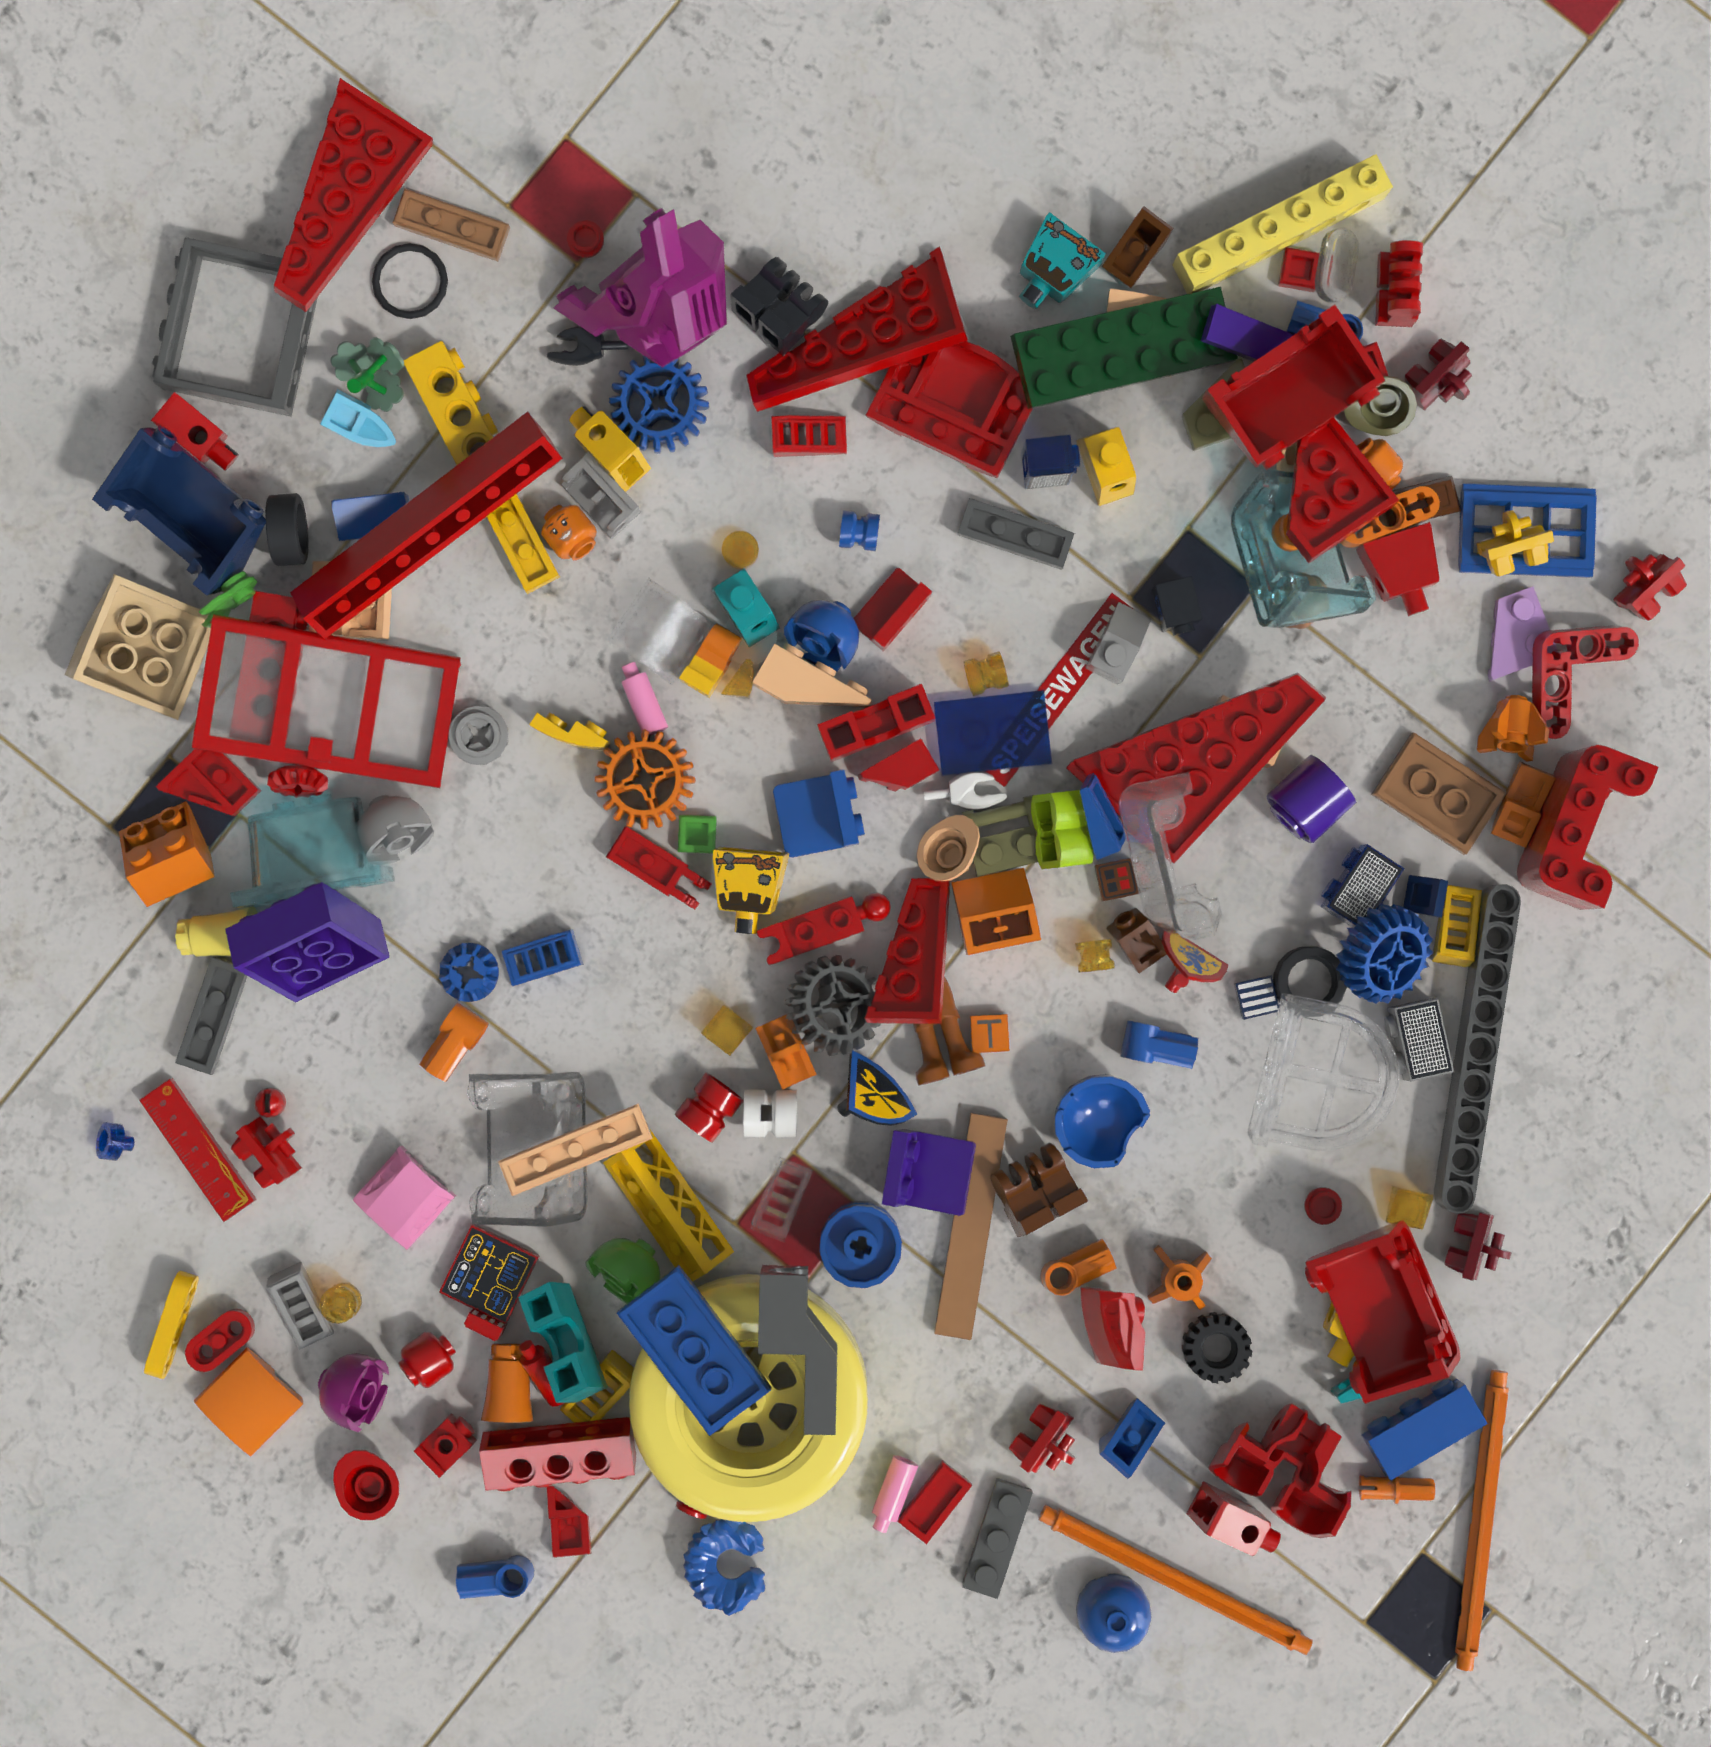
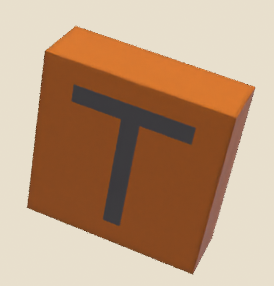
(989, 1033)

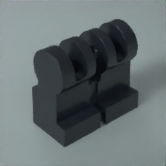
(778, 321)

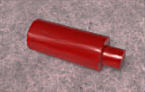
(534, 1360)

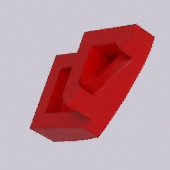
(902, 768)
(568, 1526)

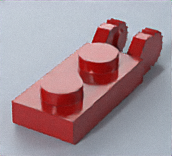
(654, 865)

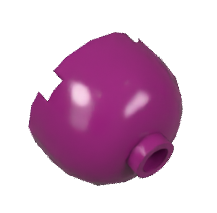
(353, 1390)

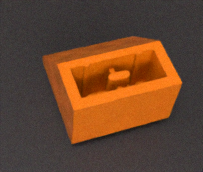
(165, 854)
(996, 911)

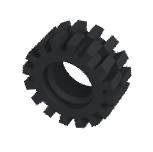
(1224, 1369)

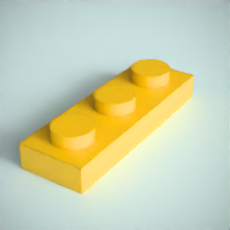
(522, 545)

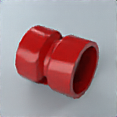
(709, 1107)

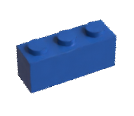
(1423, 1427)

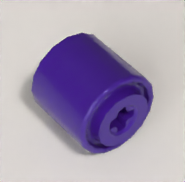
(1310, 799)

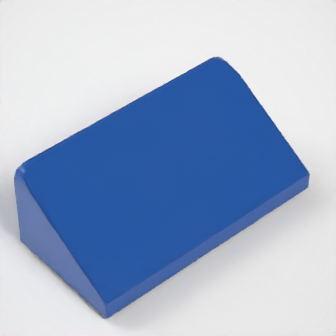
(361, 514)

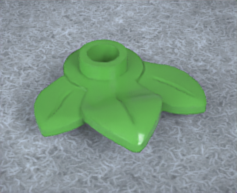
(235, 592)

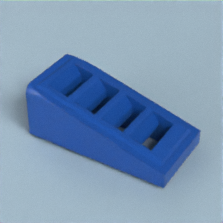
(1102, 820)
(571, 949)

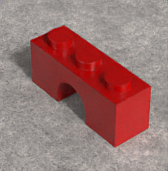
(876, 723)

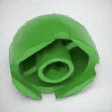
(625, 1267)

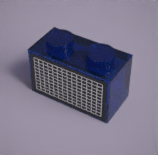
(1049, 461)
(1362, 884)

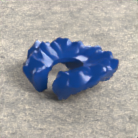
(702, 1572)

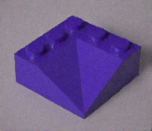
(307, 942)

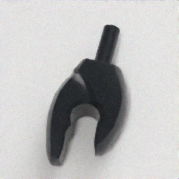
(588, 347)

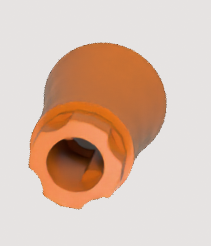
(507, 1387)

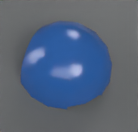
(1098, 1119)

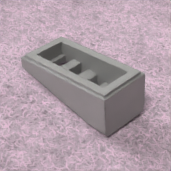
(285, 1277)

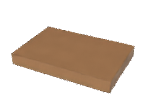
(1438, 793)

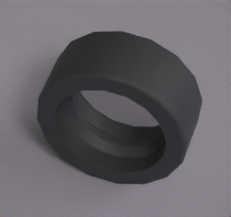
(286, 529)
(1291, 958)

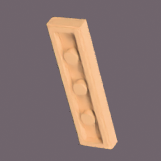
(575, 1149)

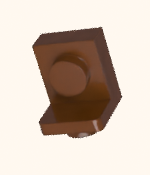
(1137, 939)

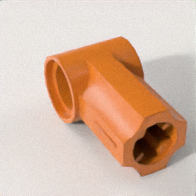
(458, 1034)
(1081, 1267)

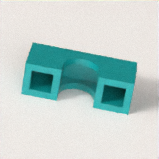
(556, 1316)

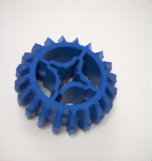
(648, 415)
(1392, 946)

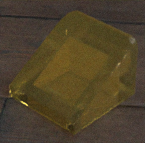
(741, 683)
(727, 1029)
(1409, 1206)

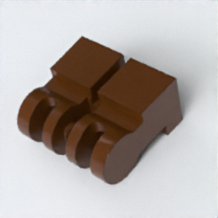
(1033, 1208)

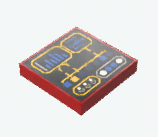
(489, 1274)

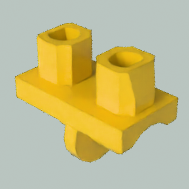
(1530, 541)

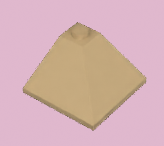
(141, 647)

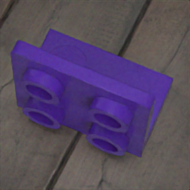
(928, 1172)

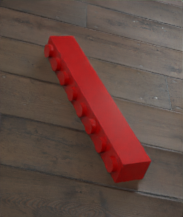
(425, 525)

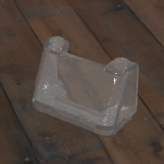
(1146, 814)
(522, 1114)

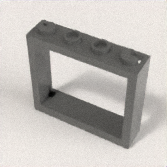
(174, 329)

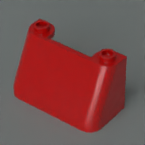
(1294, 388)
(1387, 1311)

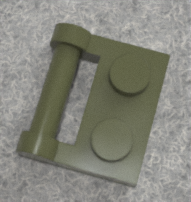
(1008, 848)

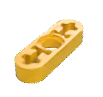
(171, 1325)

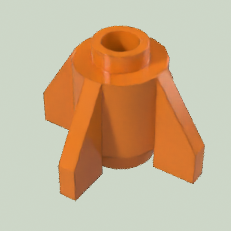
(1514, 728)
(1173, 1271)

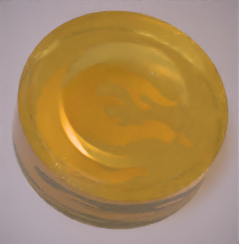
(740, 550)

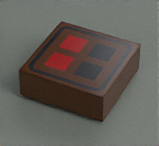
(1116, 879)

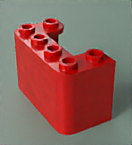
(1555, 853)

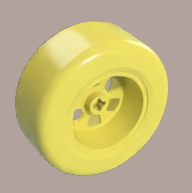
(758, 1480)

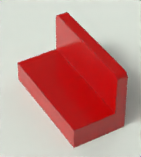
(891, 608)

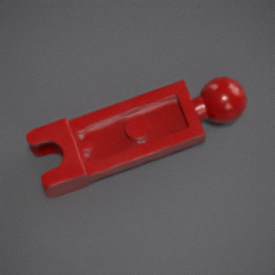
(824, 925)

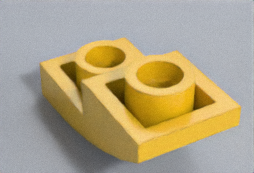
(581, 736)

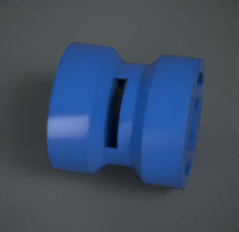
(859, 530)

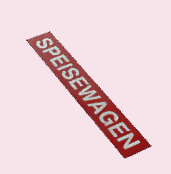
(1069, 672)

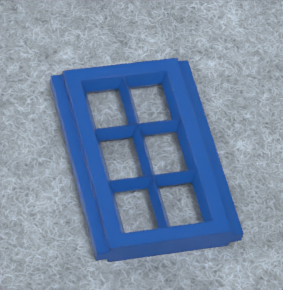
(1530, 497)

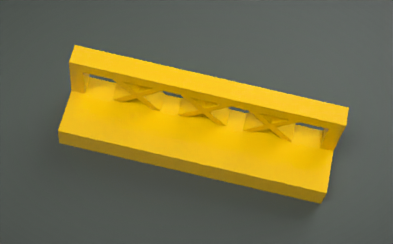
(642, 1188)

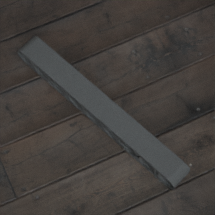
(1483, 1066)

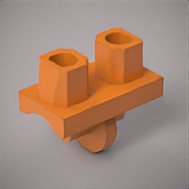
(785, 1051)

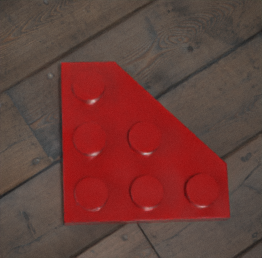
(1332, 491)

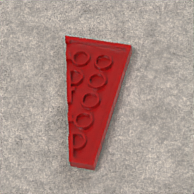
(353, 178)
(874, 333)

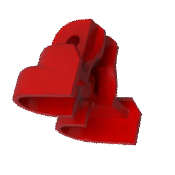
(1304, 1444)

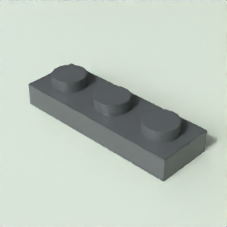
(1015, 534)
(211, 1017)
(997, 1538)

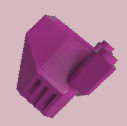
(662, 296)

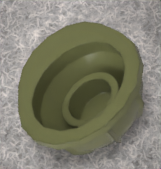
(1386, 413)

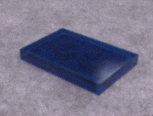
(992, 733)

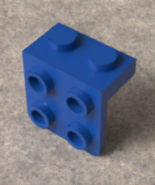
(818, 814)

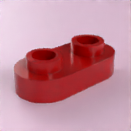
(220, 1339)

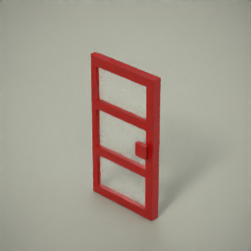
(325, 702)

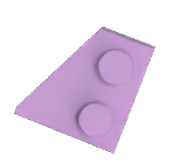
(1517, 625)

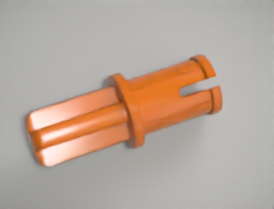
(1397, 1489)

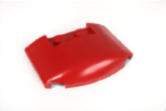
(956, 404)

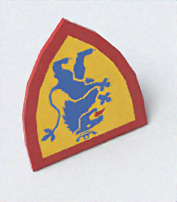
(1190, 962)

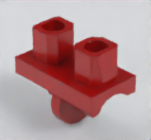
(1646, 580)
(269, 1148)
(1035, 1453)

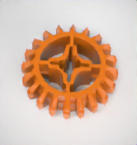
(635, 749)

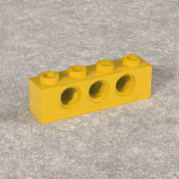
(426, 370)

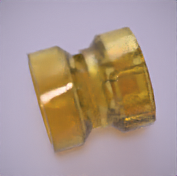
(986, 673)

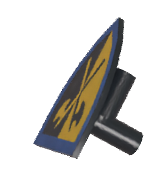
(874, 1094)

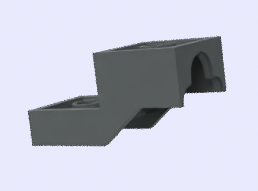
(793, 1329)

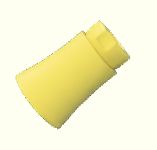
(207, 934)

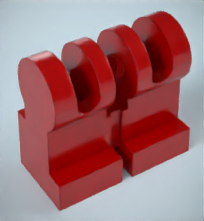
(1401, 274)

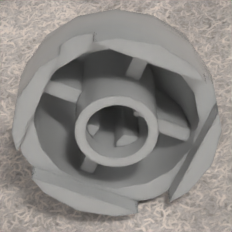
(391, 827)

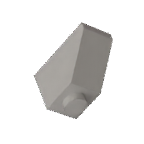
(1119, 644)

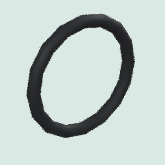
(404, 248)

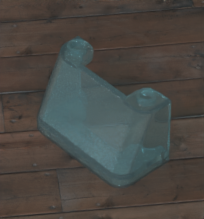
(1282, 582)

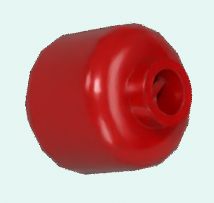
(427, 1359)

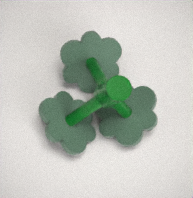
(358, 367)

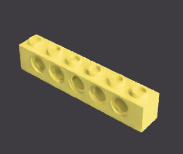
(1282, 225)

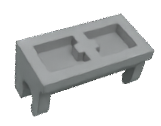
(600, 495)

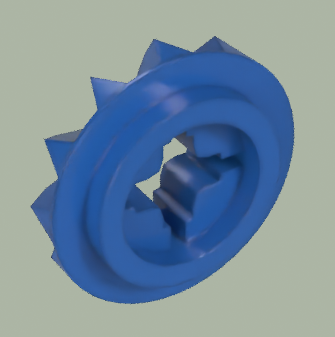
(484, 964)

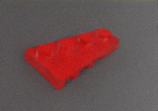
(915, 963)

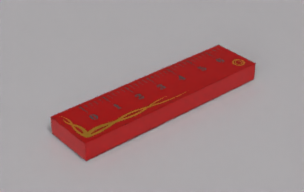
(198, 1149)

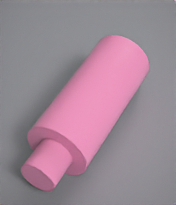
(643, 700)
(893, 1492)

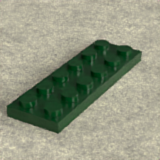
(1117, 348)

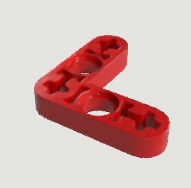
(1561, 662)

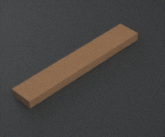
(971, 1232)

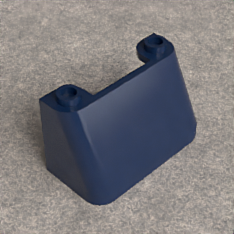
(184, 507)

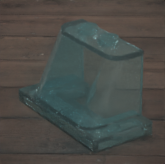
(307, 847)

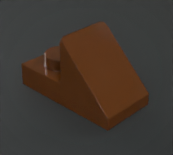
(1138, 247)

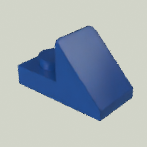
(1131, 1438)

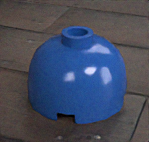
(825, 632)
(1113, 1613)

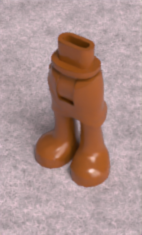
(961, 1058)

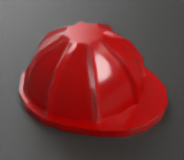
(365, 1485)

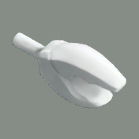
(962, 791)

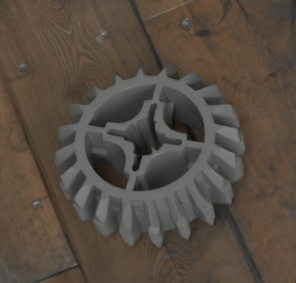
(831, 990)

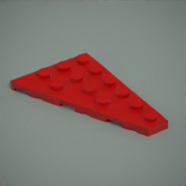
(1217, 746)

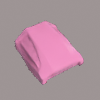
(403, 1198)

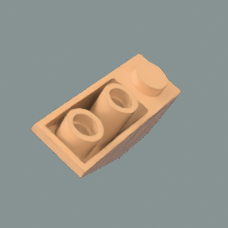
(800, 683)

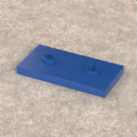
(694, 1350)

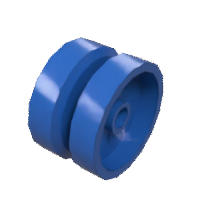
(860, 1266)

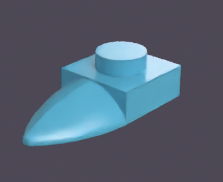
(356, 421)

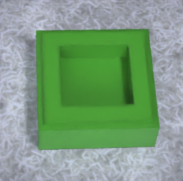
(697, 834)

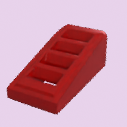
(809, 422)

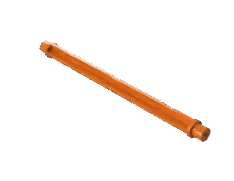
(1482, 1521)
(1175, 1580)

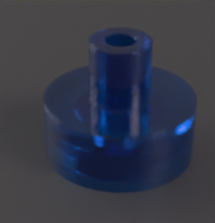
(112, 1141)

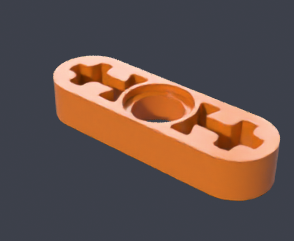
(1415, 517)

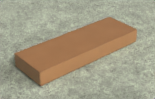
(451, 225)

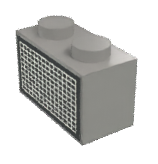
(1419, 1039)

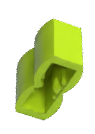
(1061, 830)

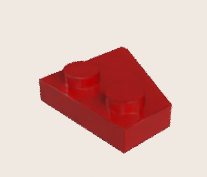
(211, 781)

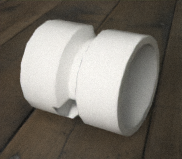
(783, 1113)

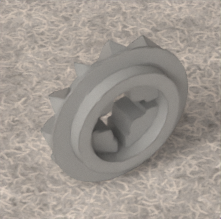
(461, 735)

